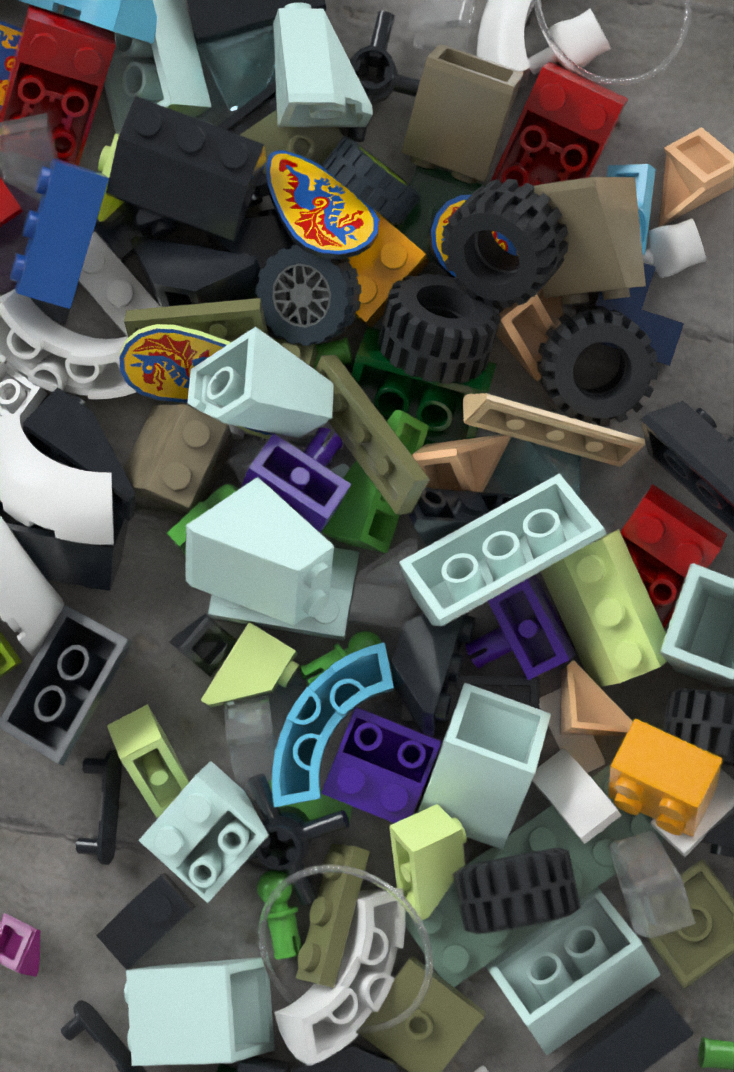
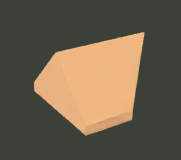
(694, 173)
(525, 327)
(461, 463)
(587, 707)

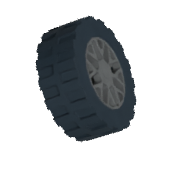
(308, 295)

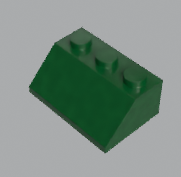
(430, 402)

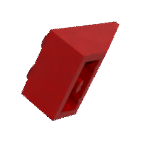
(59, 73)
(560, 129)
(664, 543)

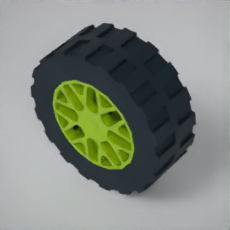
(371, 180)

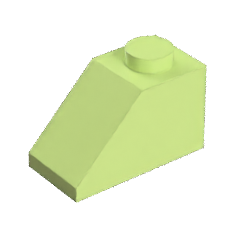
(252, 668)
(149, 758)
(426, 856)

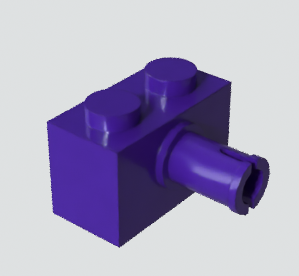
(302, 476)
(526, 628)

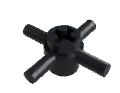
(378, 57)
(294, 824)

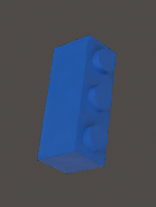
(59, 233)

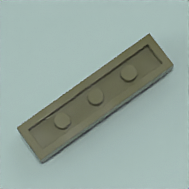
(372, 439)

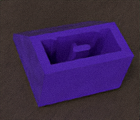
(381, 766)

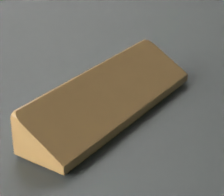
(549, 429)

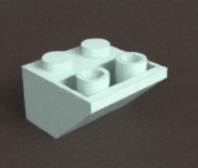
(206, 832)

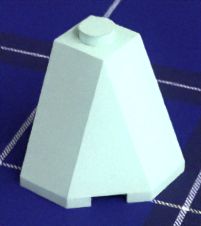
(314, 73)
(261, 387)

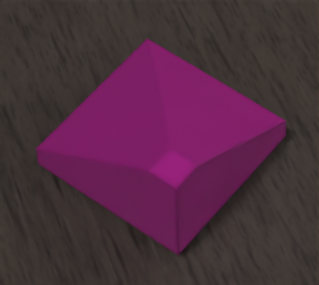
(19, 946)

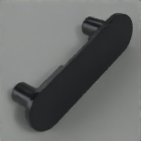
(111, 770)
(89, 1019)

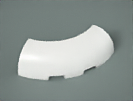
(503, 34)
(56, 355)
(51, 494)
(26, 596)
(329, 1017)

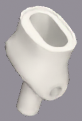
(579, 40)
(674, 248)

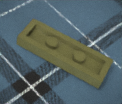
(220, 319)
(331, 917)

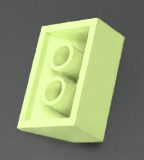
(607, 611)

